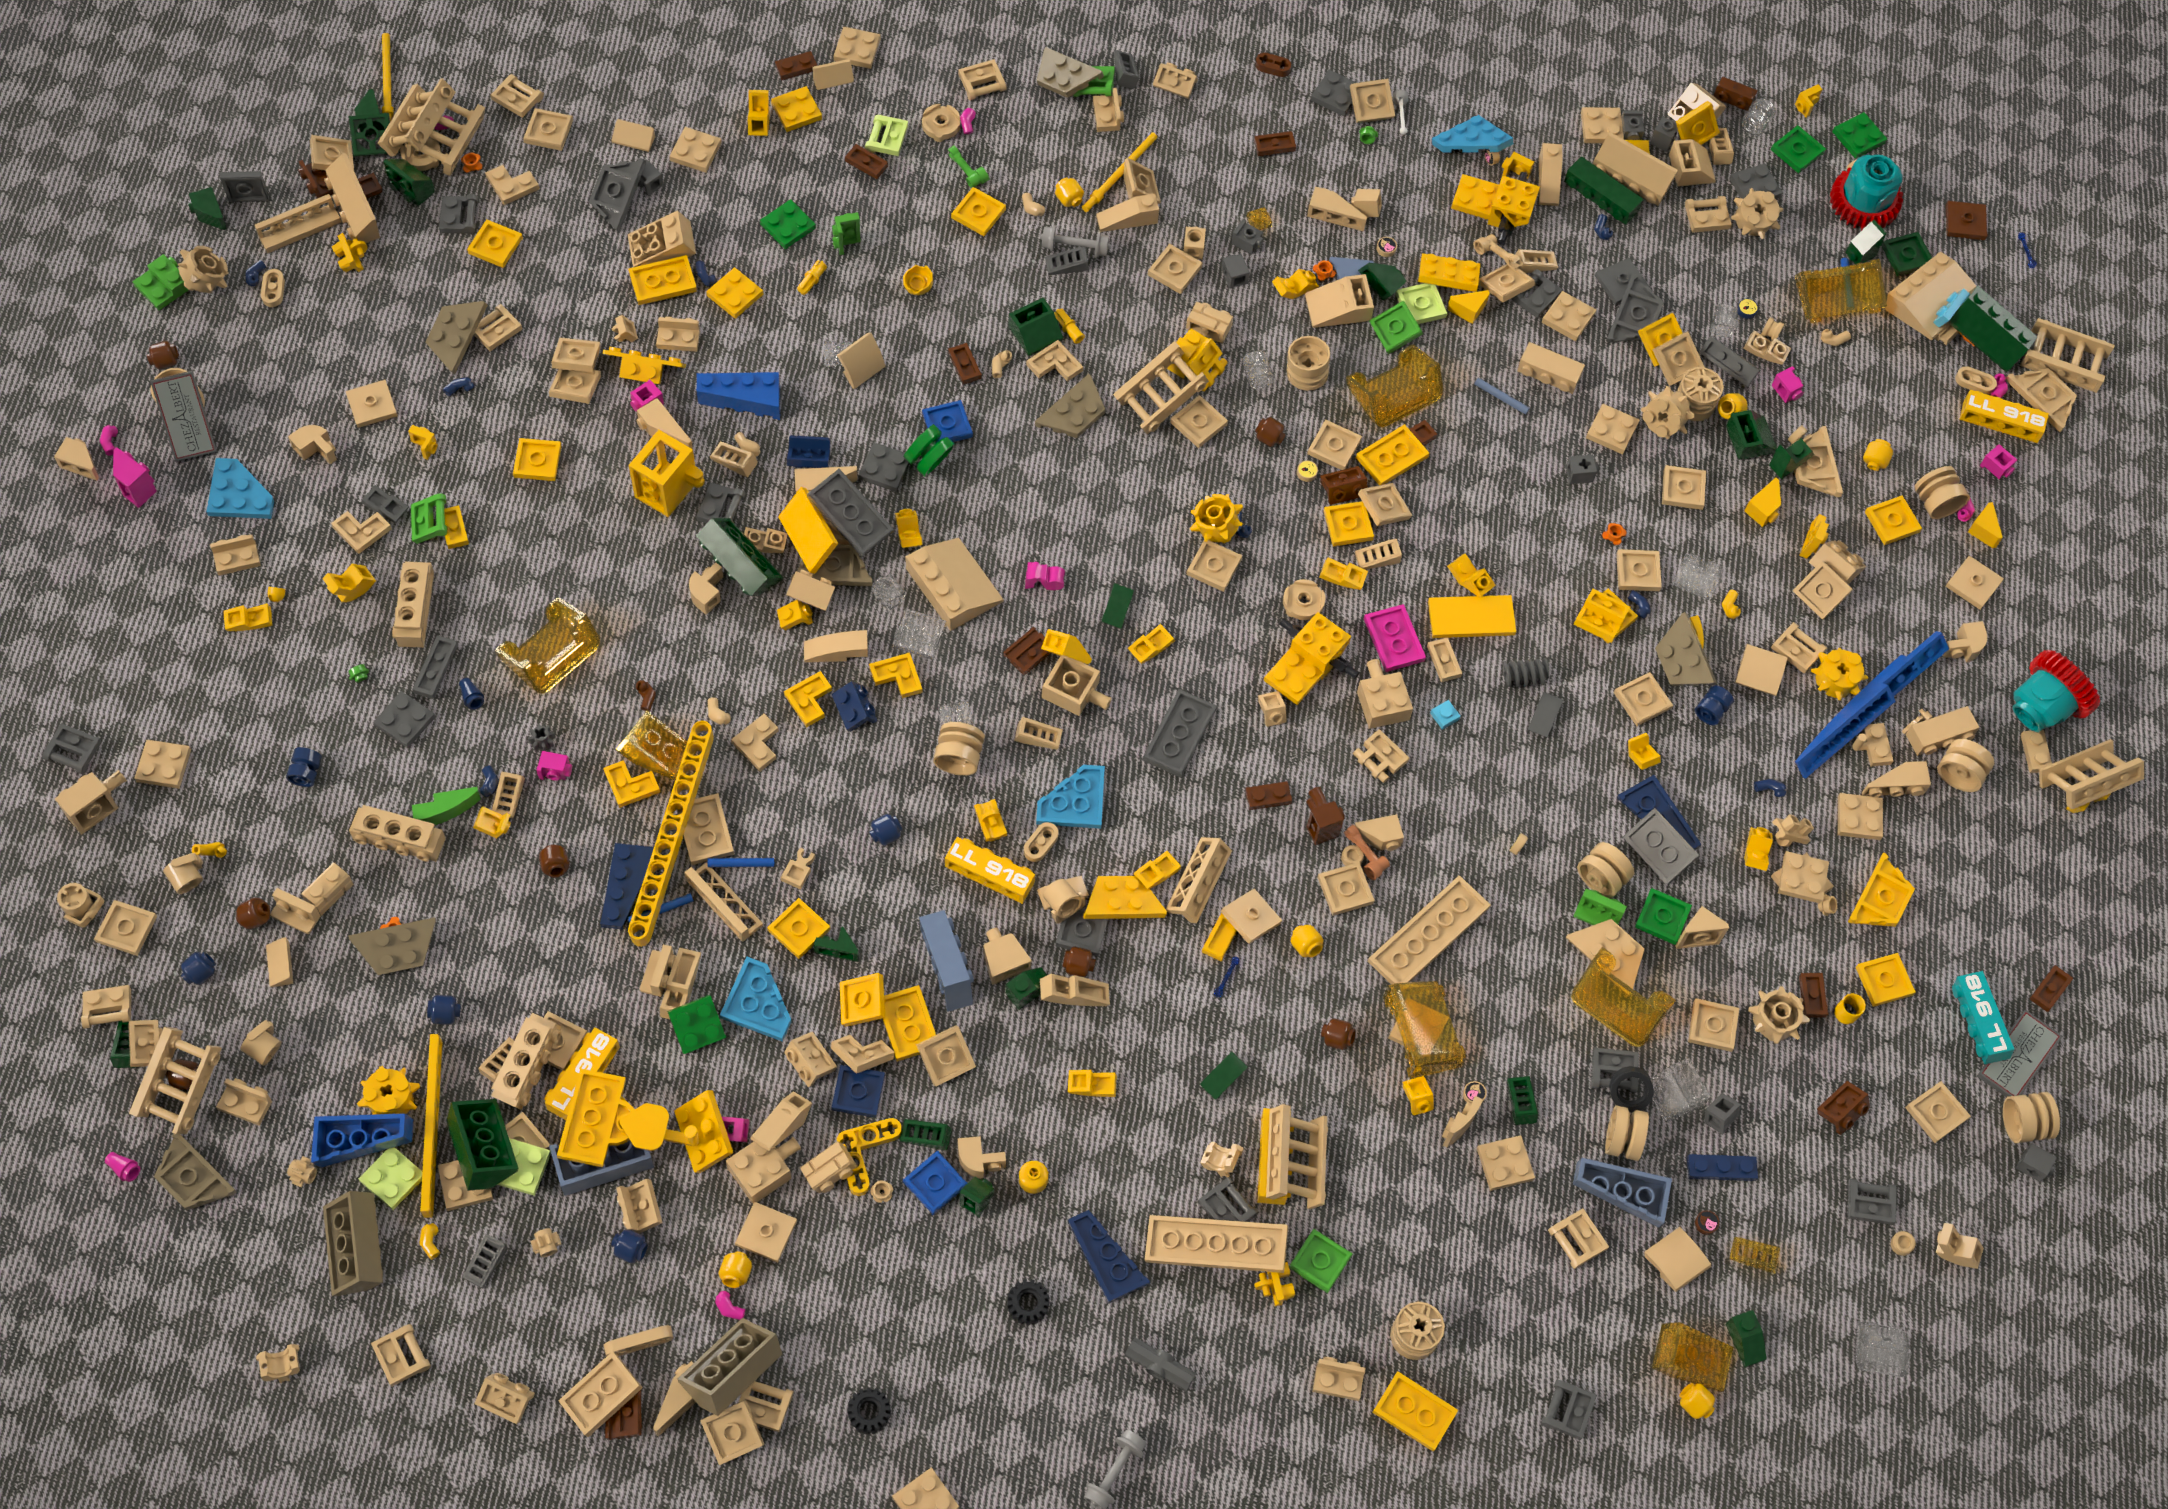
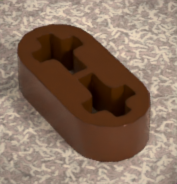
(1273, 64)

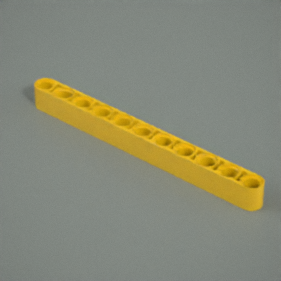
(671, 842)

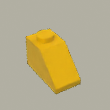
(1765, 504)

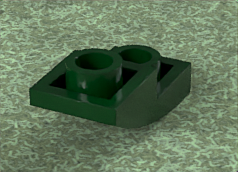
(1117, 606)
(1224, 1075)

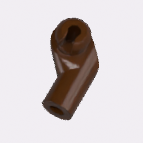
(647, 693)

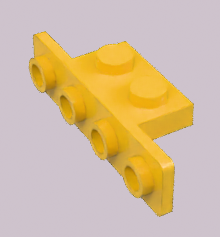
(642, 368)

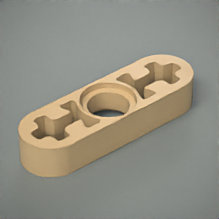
(639, 1341)

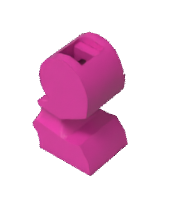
(1050, 577)

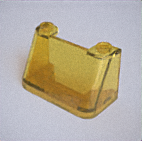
(1841, 290)
(1399, 390)
(552, 649)
(1618, 1004)
(1424, 1027)

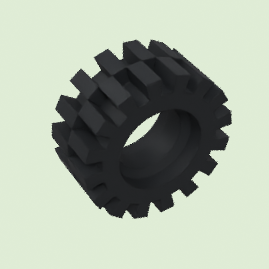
(1018, 1312)
(863, 1397)

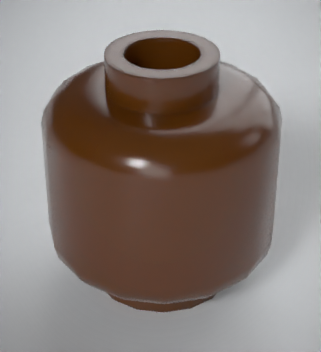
(163, 355)
(1270, 432)
(554, 860)
(253, 913)
(1078, 961)
(1338, 1034)
(178, 1081)

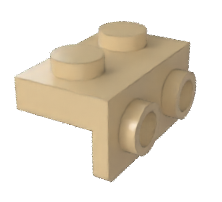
(657, 971)
(639, 1206)

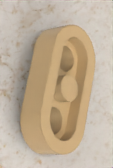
(272, 290)
(1975, 380)
(1040, 843)

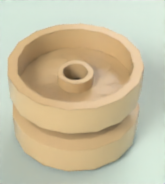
(1965, 765)
(1605, 869)
(1626, 1133)

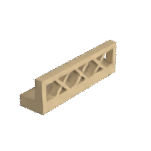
(298, 226)
(1203, 879)
(719, 905)

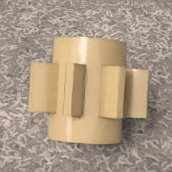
(302, 1171)
(545, 1242)

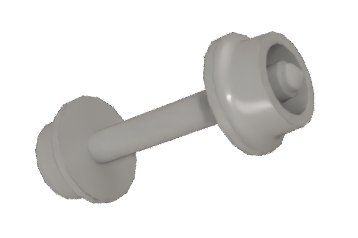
(1049, 238)
(1131, 1444)

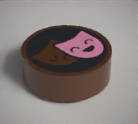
(1707, 1222)

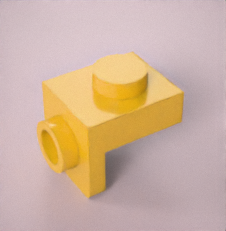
(425, 439)
(794, 614)
(1642, 752)
(492, 822)

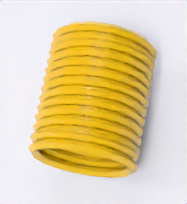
(1855, 1001)

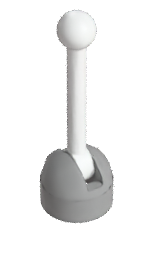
(1400, 99)

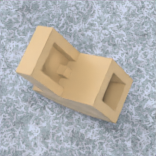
(311, 439)
(702, 588)
(1970, 642)
(975, 1162)
(1958, 1248)

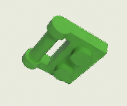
(1101, 86)
(422, 518)

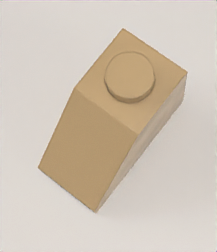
(76, 458)
(1382, 832)

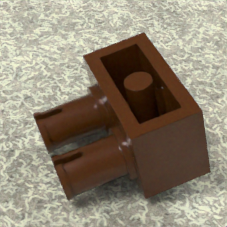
(1325, 817)

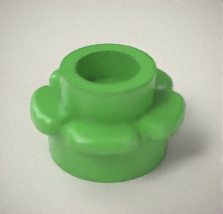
(1368, 135)
(358, 673)

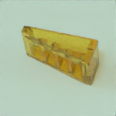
(1756, 1246)

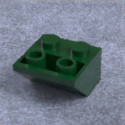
(408, 181)
(1035, 326)
(1750, 435)

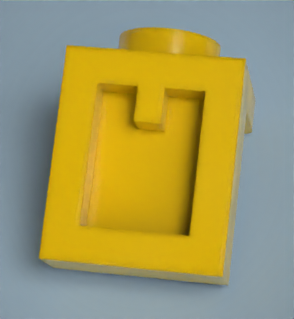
(1807, 99)
(1517, 164)
(1419, 1095)

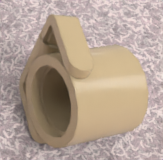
(184, 872)
(1063, 900)
(78, 904)
(261, 1043)

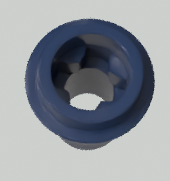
(472, 696)

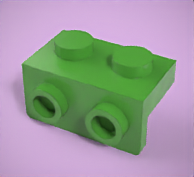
(846, 231)
(1597, 908)

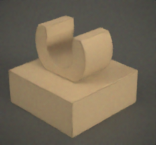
(625, 329)

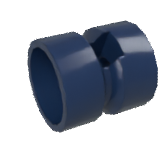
(1713, 705)
(303, 767)

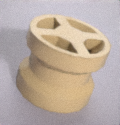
(1772, 328)

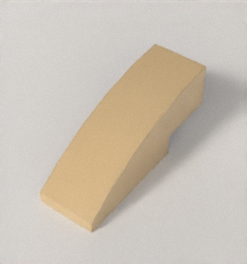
(836, 647)
(680, 981)
(1074, 991)

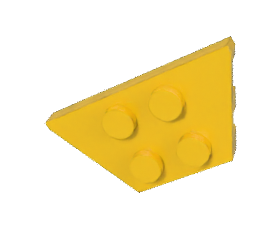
(1883, 896)
(1122, 898)

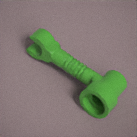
(974, 177)

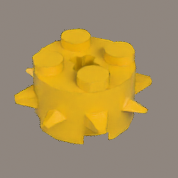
(1217, 518)
(1839, 673)
(385, 1082)

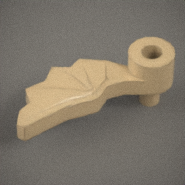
(1925, 716)

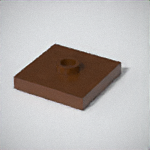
(1966, 220)

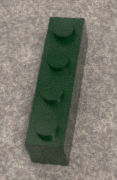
(1603, 190)

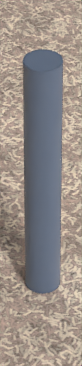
(1502, 396)

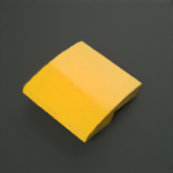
(1602, 615)

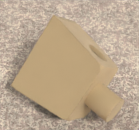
(1004, 956)

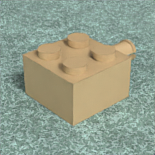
(1073, 686)
(1384, 697)
(89, 800)
(761, 1170)

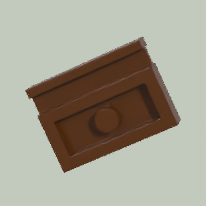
(1027, 651)
(626, 1421)

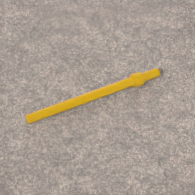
(387, 108)
(1097, 195)

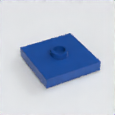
(950, 420)
(935, 1182)

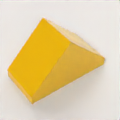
(1468, 305)
(1987, 527)

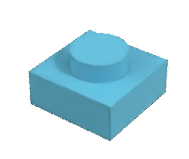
(1445, 714)

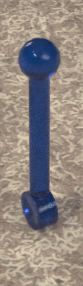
(2032, 263)
(1218, 991)

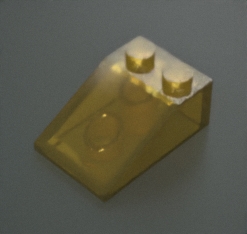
(654, 746)
(1692, 1356)

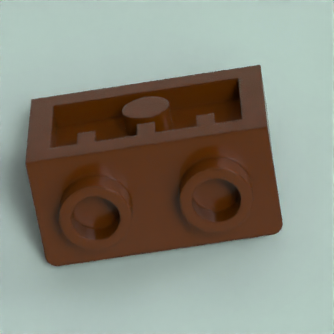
(1735, 93)
(315, 179)
(1343, 484)
(1845, 1107)

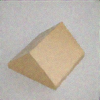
(1139, 180)
(1703, 930)

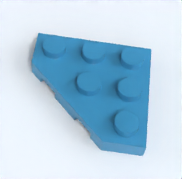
(1473, 135)
(237, 492)
(1075, 800)
(757, 1002)

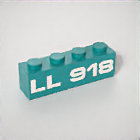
(1983, 1017)

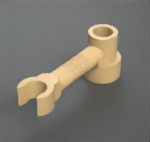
(1489, 243)

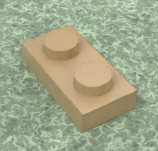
(1444, 659)
(2036, 750)

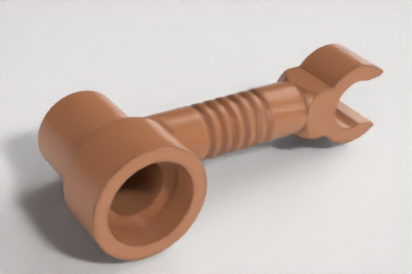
(1376, 865)

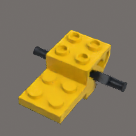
(1503, 204)
(1310, 657)

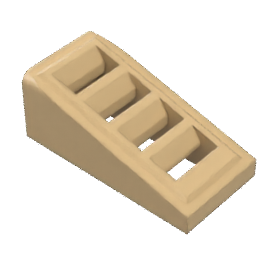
(1721, 148)
(1533, 255)
(745, 464)
(1381, 561)
(1028, 738)
(519, 780)
(485, 1068)

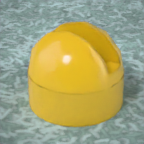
(276, 594)

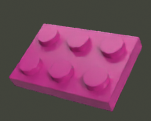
(1394, 638)

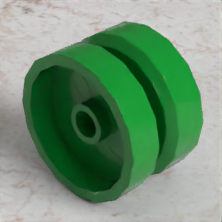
(929, 450)

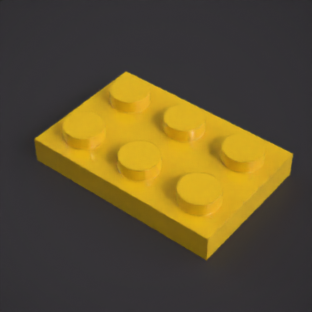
(1449, 272)
(662, 280)
(1392, 455)
(907, 1021)
(713, 1138)
(1415, 1411)

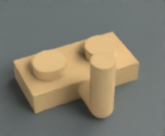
(1876, 742)

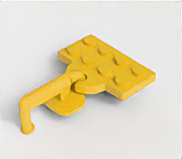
(596, 1118)

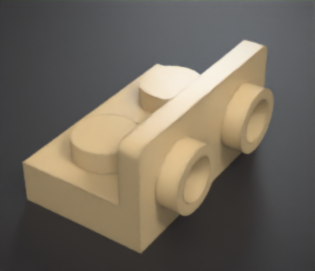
(1175, 80)
(1107, 112)
(678, 334)
(235, 554)
(294, 911)
(143, 1041)
(809, 1058)
(244, 1101)
(1338, 1378)
(504, 1397)

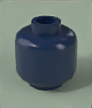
(885, 829)
(198, 968)
(443, 1009)
(629, 1246)

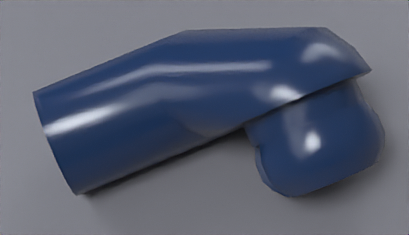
(1601, 230)
(252, 273)
(702, 273)
(456, 384)
(1243, 531)
(1642, 602)
(491, 782)
(1771, 784)

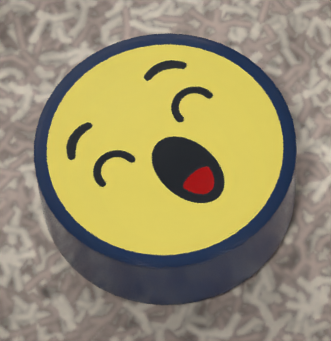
(1747, 308)

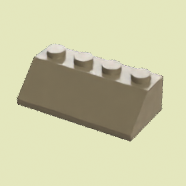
(352, 1243)
(730, 1366)

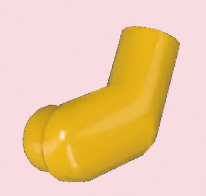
(1728, 605)
(210, 849)
(426, 1240)

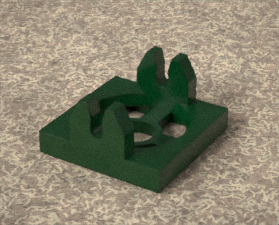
(355, 121)

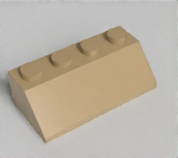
(1635, 168)
(351, 200)

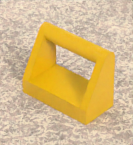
(1065, 645)

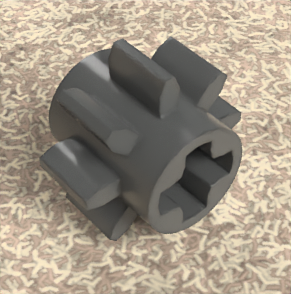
(541, 737)

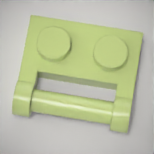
(892, 137)

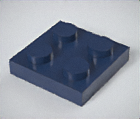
(858, 1092)

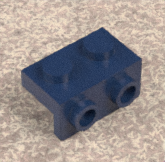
(808, 451)
(854, 705)

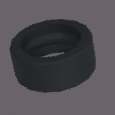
(1628, 1072)

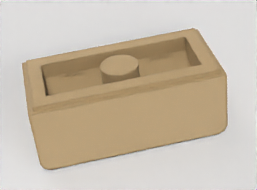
(833, 74)
(633, 135)
(279, 963)

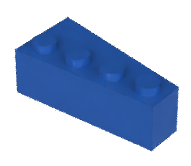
(741, 391)
(354, 1136)

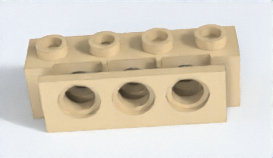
(413, 604)
(397, 833)
(514, 1064)

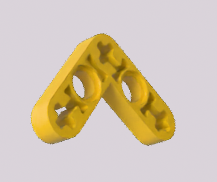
(860, 1144)

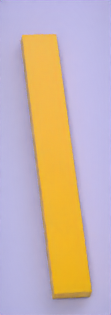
(431, 1126)

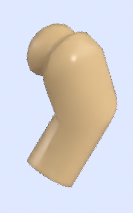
(1032, 207)
(1828, 337)
(999, 362)
(747, 444)
(716, 714)

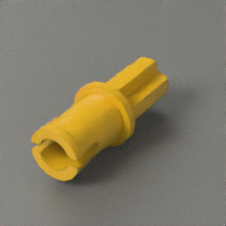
(812, 277)
(1069, 326)

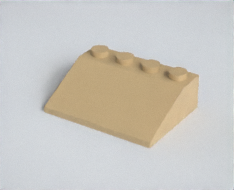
(1925, 292)
(952, 581)

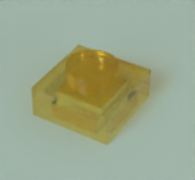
(1259, 218)

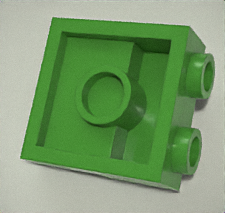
(161, 282)

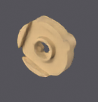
(941, 131)
(423, 161)
(1300, 610)

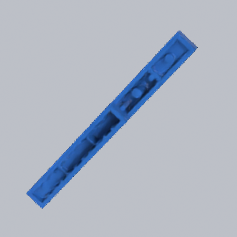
(1870, 703)

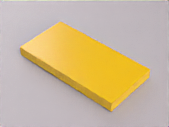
(808, 530)
(1472, 616)

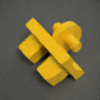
(352, 250)
(990, 820)
(1279, 1292)

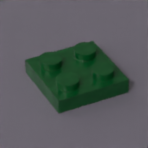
(1906, 253)

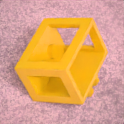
(667, 483)

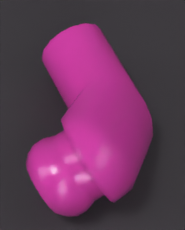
(966, 119)
(2001, 387)
(105, 439)
(726, 1308)

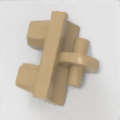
(1792, 830)

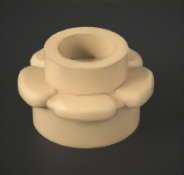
(1828, 905)
(877, 1187)

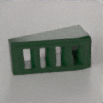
(118, 1057)
(1522, 1114)
(943, 1142)

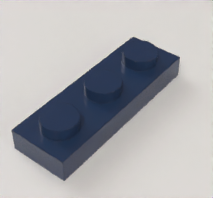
(1722, 1167)

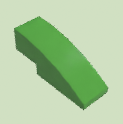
(446, 805)

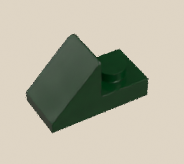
(1790, 459)
(842, 949)

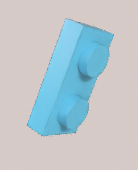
(1954, 302)

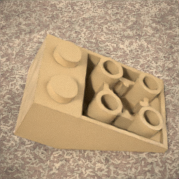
(662, 240)
(1340, 302)

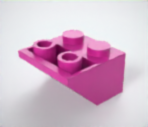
(132, 478)

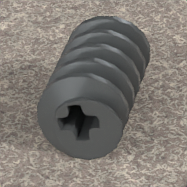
(1525, 671)

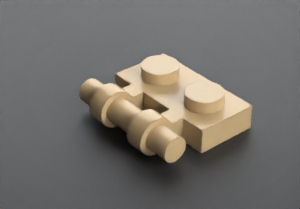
(1385, 751)

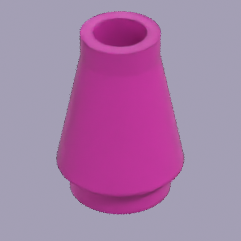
(123, 1167)

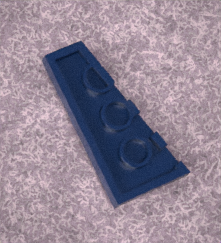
(1650, 795)
(624, 883)
(1110, 1265)

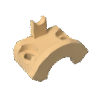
(1221, 1159)
(279, 1364)

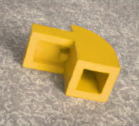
(758, 112)
(1189, 344)
(351, 583)

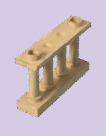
(416, 117)
(458, 145)
(2063, 370)
(1145, 376)
(2097, 786)
(155, 1073)
(1278, 1156)

